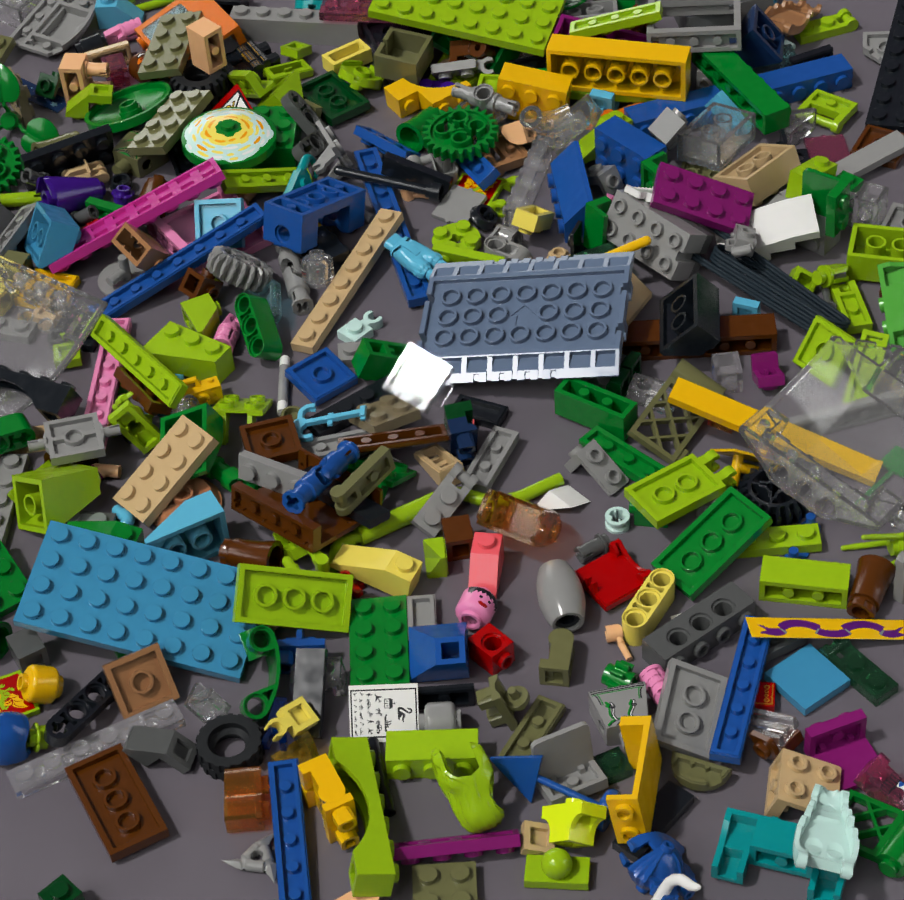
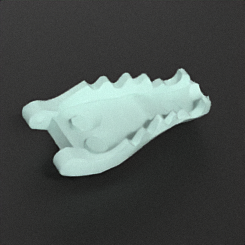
(827, 834)

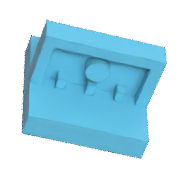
(213, 212)

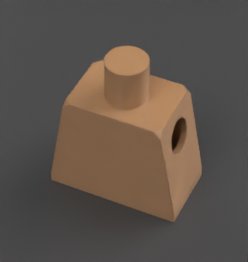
(149, 252)

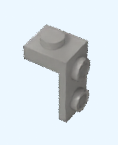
(598, 465)

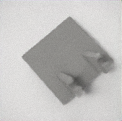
(331, 153)

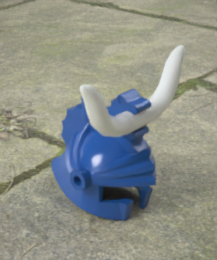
(661, 869)

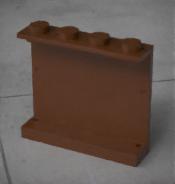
(310, 529)

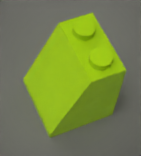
(53, 494)

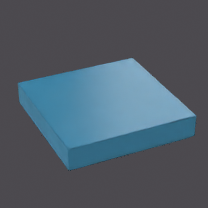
(807, 679)

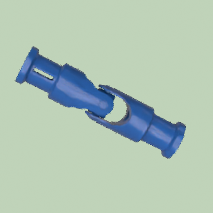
(320, 477)

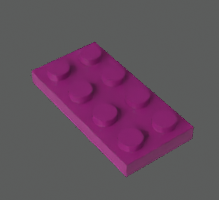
(700, 198)

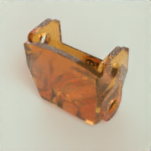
(519, 519)

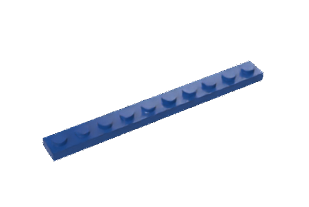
(384, 197)

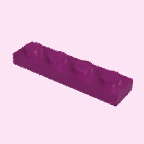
(471, 845)

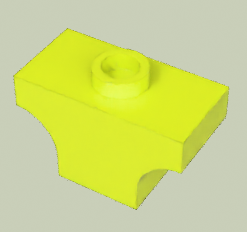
(573, 822)

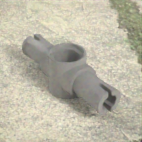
(485, 98)

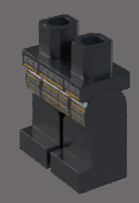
(252, 58)

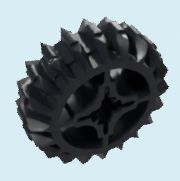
(771, 498)

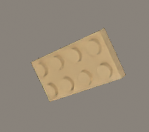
(165, 470)

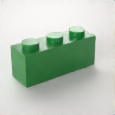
(595, 406)

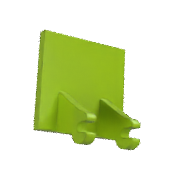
(254, 406)

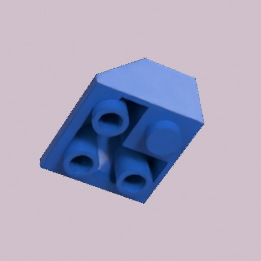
(438, 652)

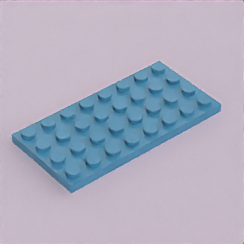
(132, 596)

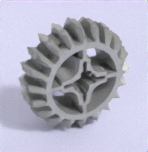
(239, 268)

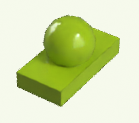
(557, 871)

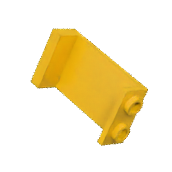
(634, 812)

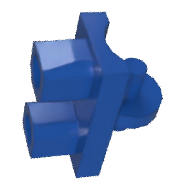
(288, 647)

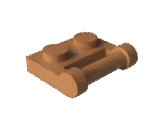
(511, 155)

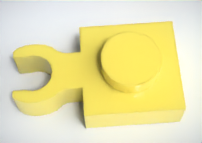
(294, 717)

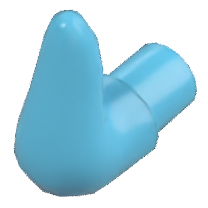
(123, 515)

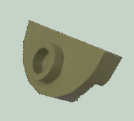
(698, 773)

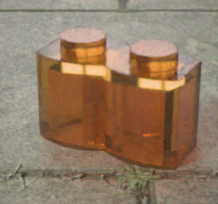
(245, 799)

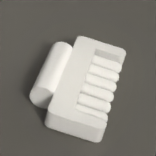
(639, 192)

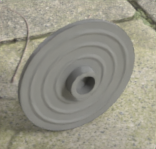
(117, 275)

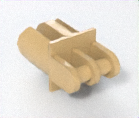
(93, 169)

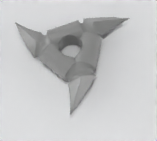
(258, 848)

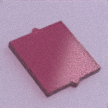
(830, 146)

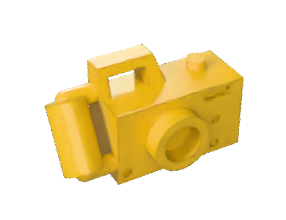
(205, 390)

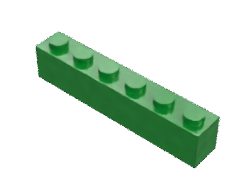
(744, 88)

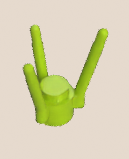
(893, 541)

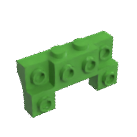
(892, 300)

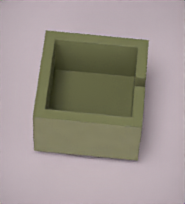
(403, 55)

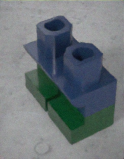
(461, 431)

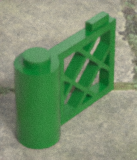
(890, 848)

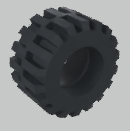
(195, 78)

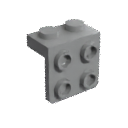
(569, 762)

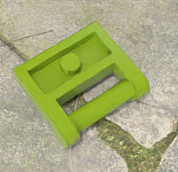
(831, 106)

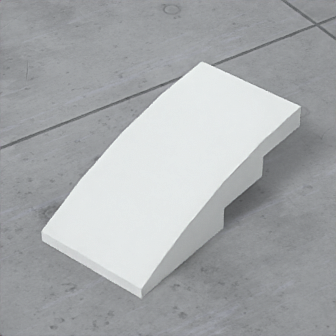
(782, 225)

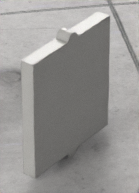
(457, 204)

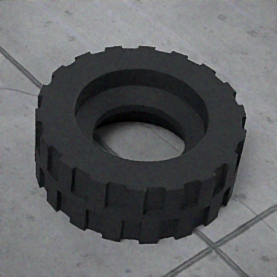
(223, 728)

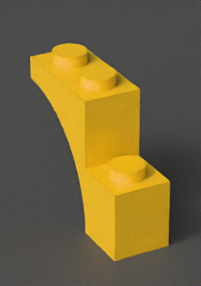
(408, 98)

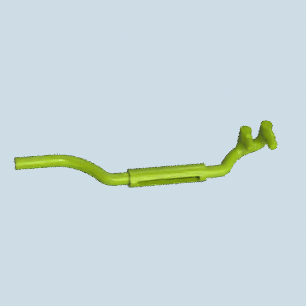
(404, 515)

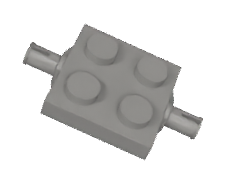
(74, 439)

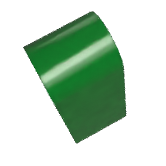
(258, 327)

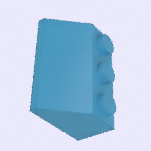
(50, 234)

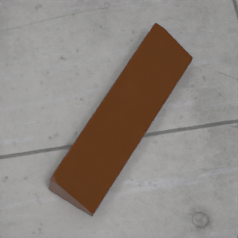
(399, 438)

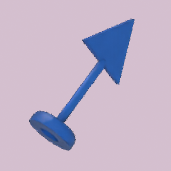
(524, 775)

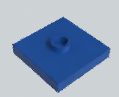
(321, 376)

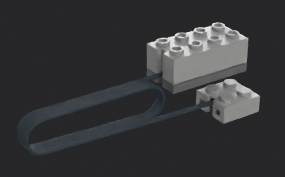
(677, 252)

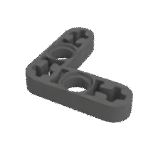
(305, 117)

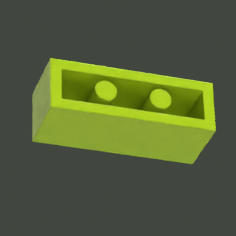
(804, 582)
(410, 752)

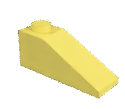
(380, 568)

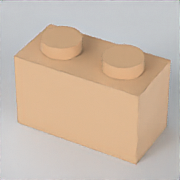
(206, 45)

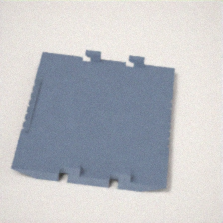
(529, 317)

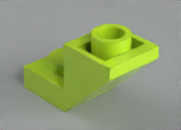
(93, 93)

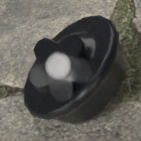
(483, 217)

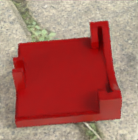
(612, 577)

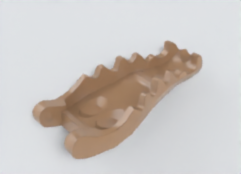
(792, 17)

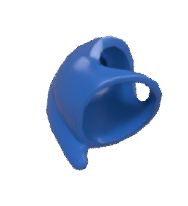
(13, 737)

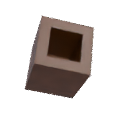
(457, 536)

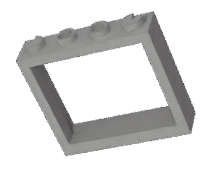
(699, 38)

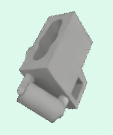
(742, 241)

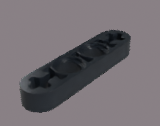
(82, 703)

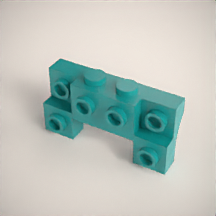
(769, 844)

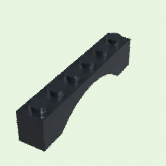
(49, 398)

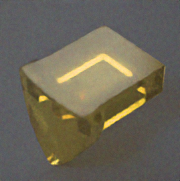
(302, 748)

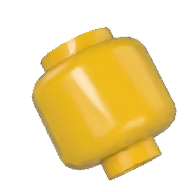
(40, 684)

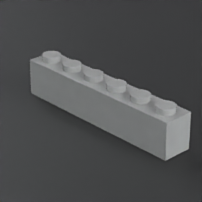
(291, 25)

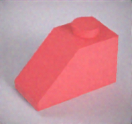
(486, 561)

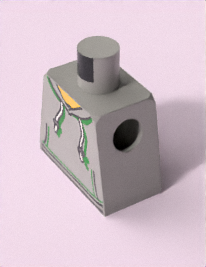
(610, 704)

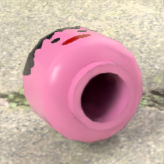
(476, 607)

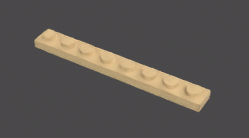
(346, 282)

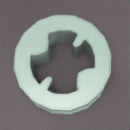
(617, 513)

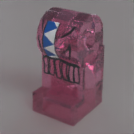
(881, 782)

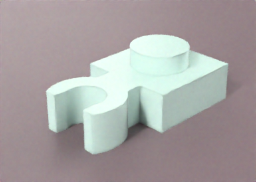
(359, 329)

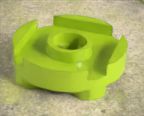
(359, 75)
(461, 231)

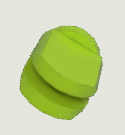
(829, 274)

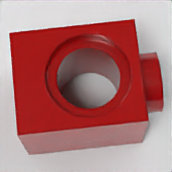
(491, 649)

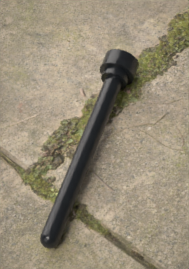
(432, 191)

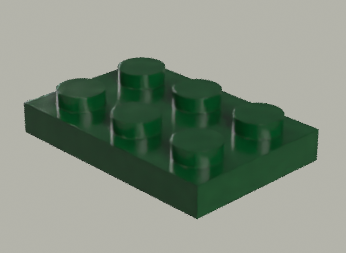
(336, 98)

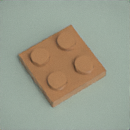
(140, 680)

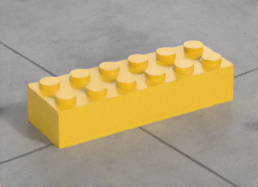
(622, 66)

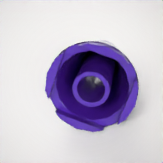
(69, 191)

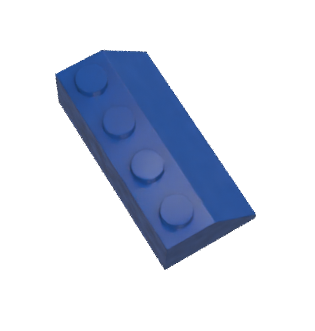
(569, 188)

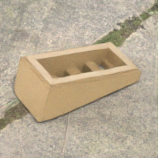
(438, 466)

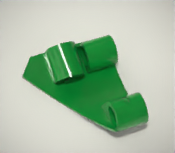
(259, 643)

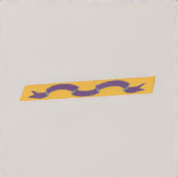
(825, 628)

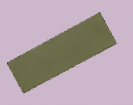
(536, 723)

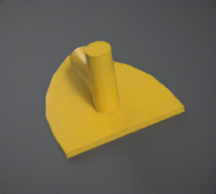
(737, 461)

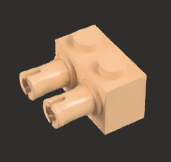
(77, 73)

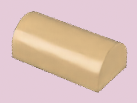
(123, 46)

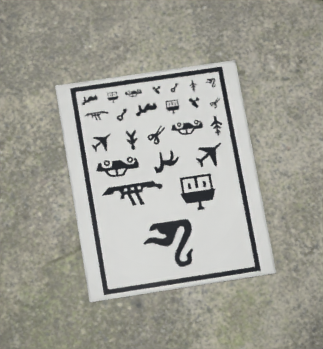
(382, 709)

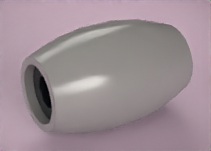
(560, 595)

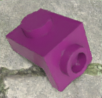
(766, 370)

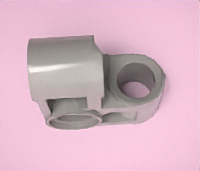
(506, 243)

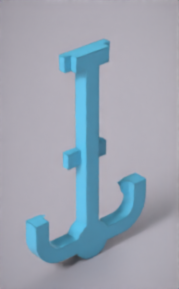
(302, 423)

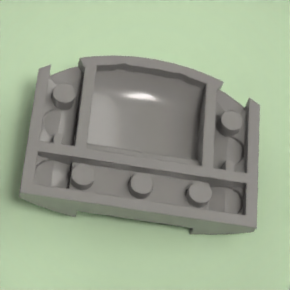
(54, 26)

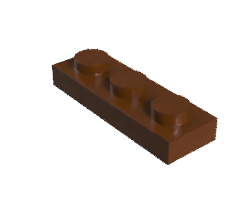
(143, 395)

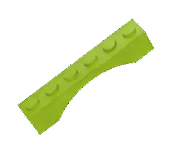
(371, 864)

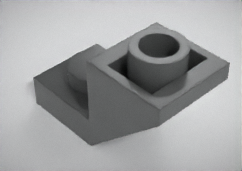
(152, 743)

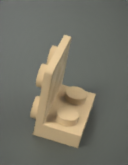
(793, 780)

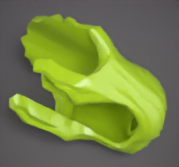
(470, 795)

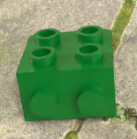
(829, 198)

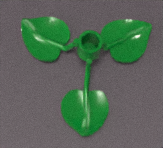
(37, 129)

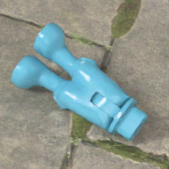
(413, 255)

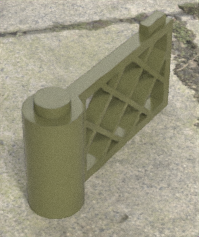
(688, 372)

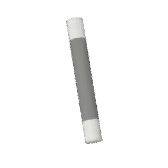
(283, 384)

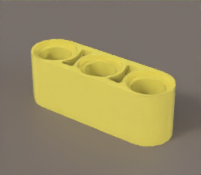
(648, 606)

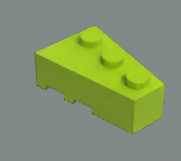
(191, 353)

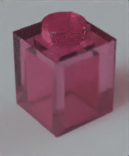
(118, 70)

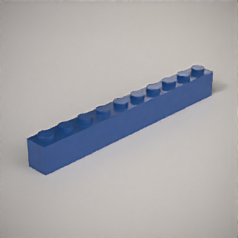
(790, 83)

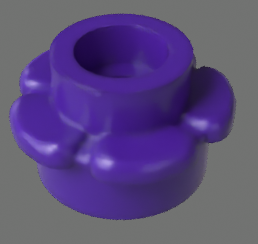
(122, 194)

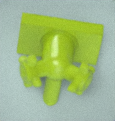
(134, 423)

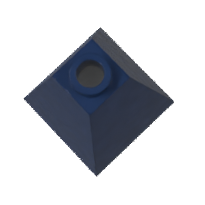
(760, 39)

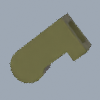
(558, 668)

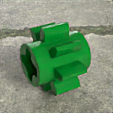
(619, 674)

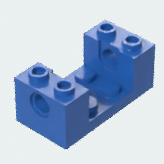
(294, 216)

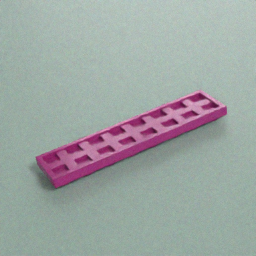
(143, 211)

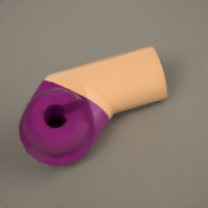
(108, 470)

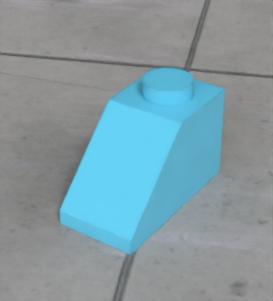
(114, 12)

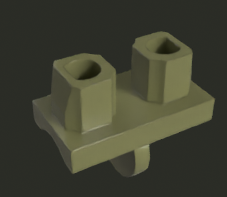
(502, 703)

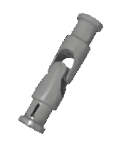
(296, 288)

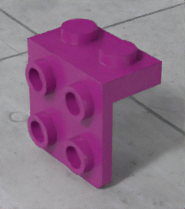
(842, 744)

